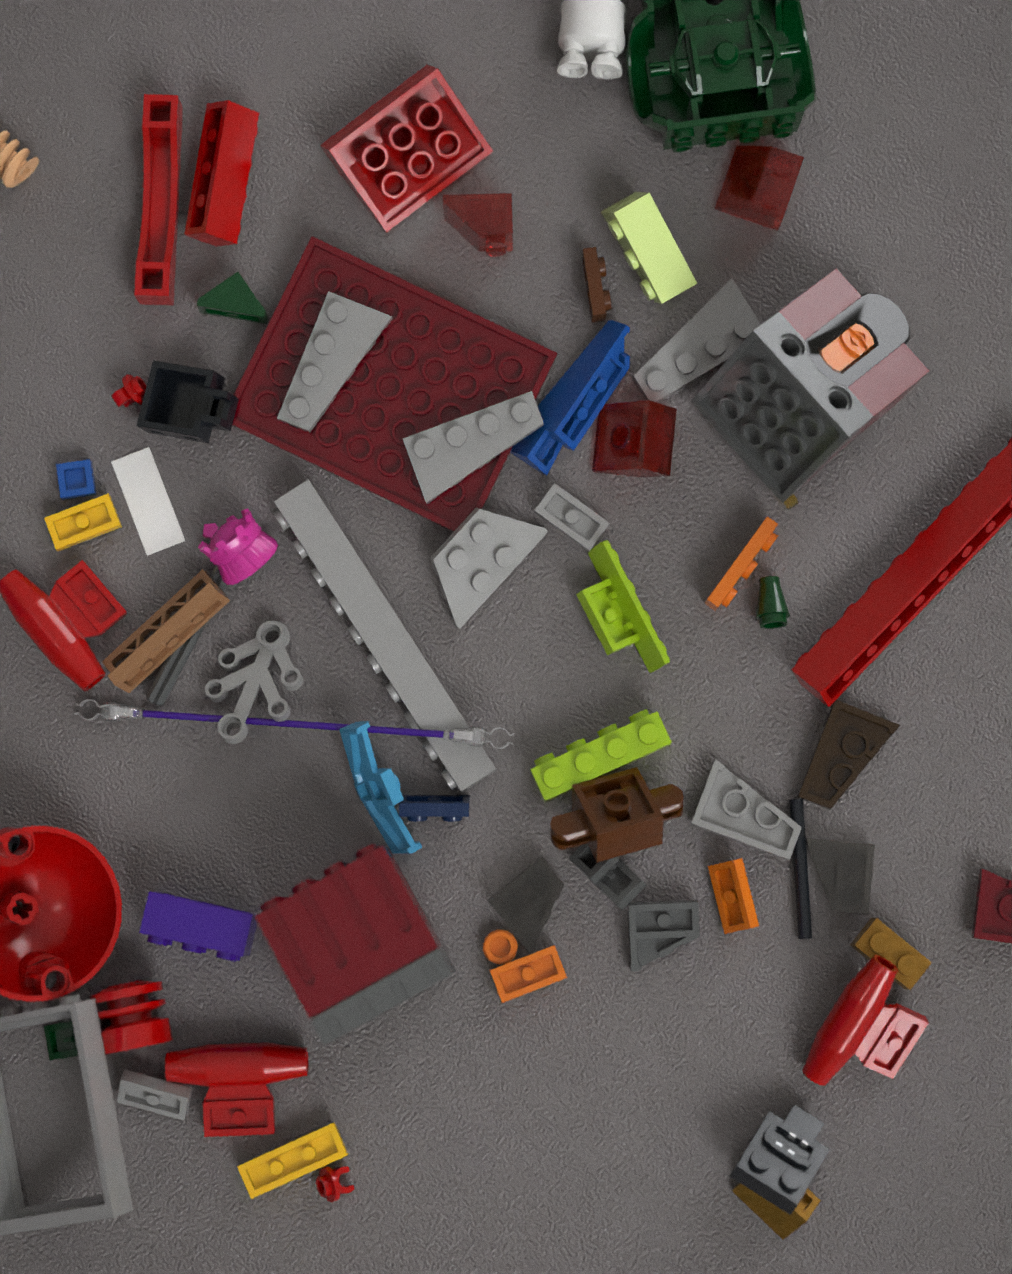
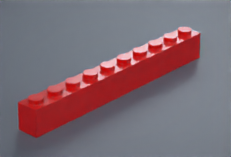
(909, 583)

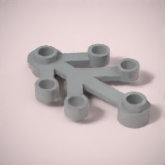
(254, 677)

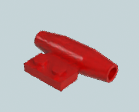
(64, 619)
(866, 1026)
(237, 1082)

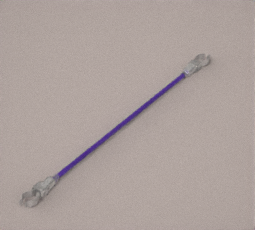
(115, 711)

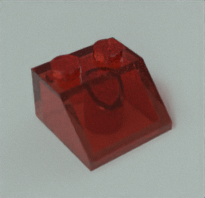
(759, 184)
(482, 220)
(635, 439)

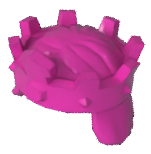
(237, 547)

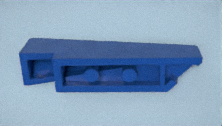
(577, 398)

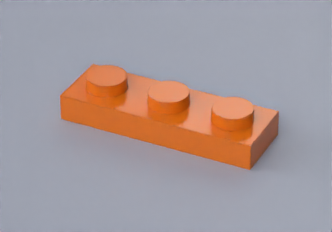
(743, 565)

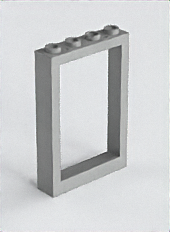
(116, 1192)

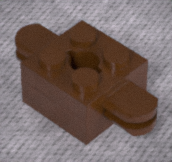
(611, 798)

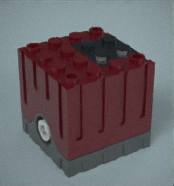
(354, 942)

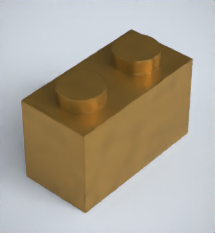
(882, 941)

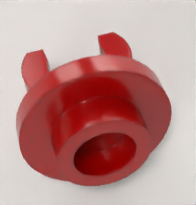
(132, 392)
(329, 1185)

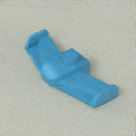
(377, 788)

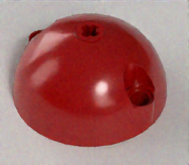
(66, 915)

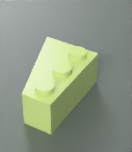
(649, 247)

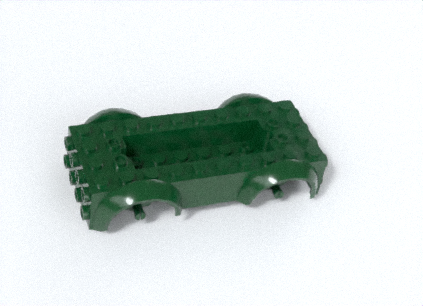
(719, 70)

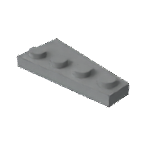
(333, 351)

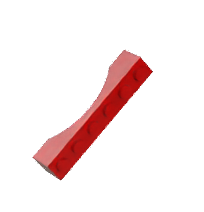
(161, 182)

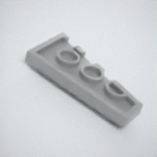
(699, 345)
(461, 446)

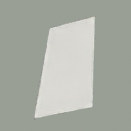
(148, 501)

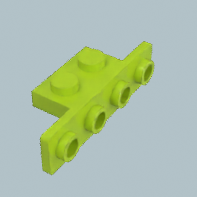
(618, 612)

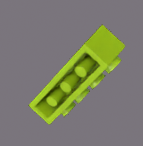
(601, 756)

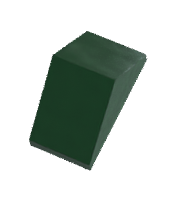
(233, 300)
(61, 1040)

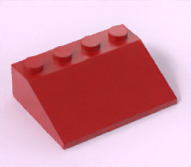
(407, 147)

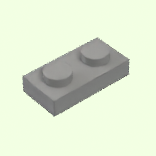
(571, 517)
(154, 1094)

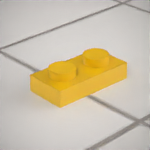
(83, 522)

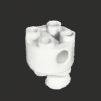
(591, 33)

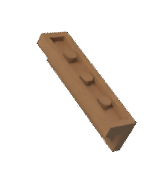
(167, 636)

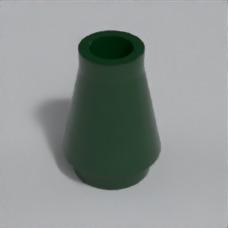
(771, 605)

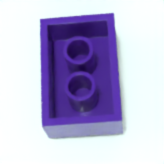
(198, 926)

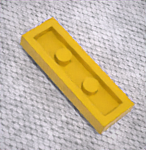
(292, 1160)

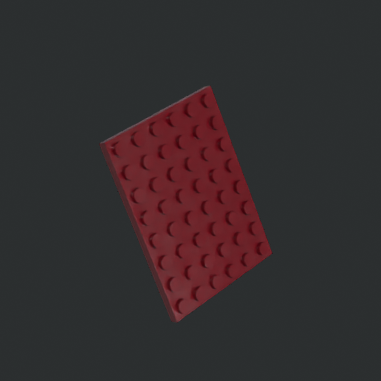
(419, 374)

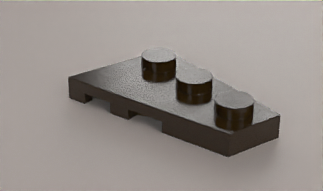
(843, 750)

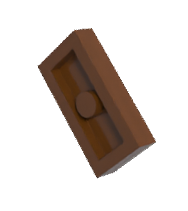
(598, 298)

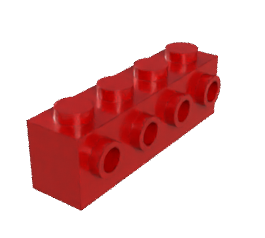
(221, 173)

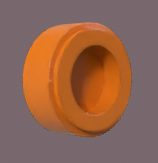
(500, 946)

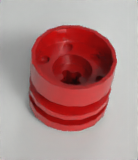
(132, 1016)

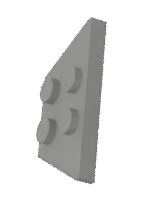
(480, 559)

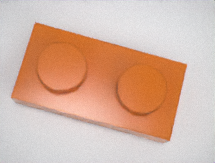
(733, 896)
(528, 973)

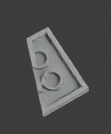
(741, 814)

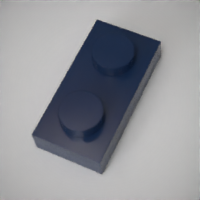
(448, 807)

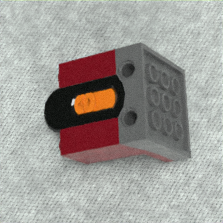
(811, 381)

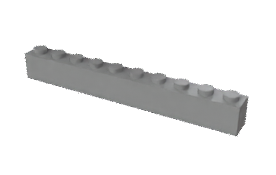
(382, 632)

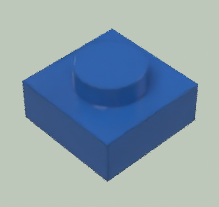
(76, 479)

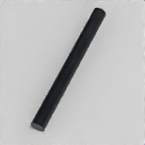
(801, 872)

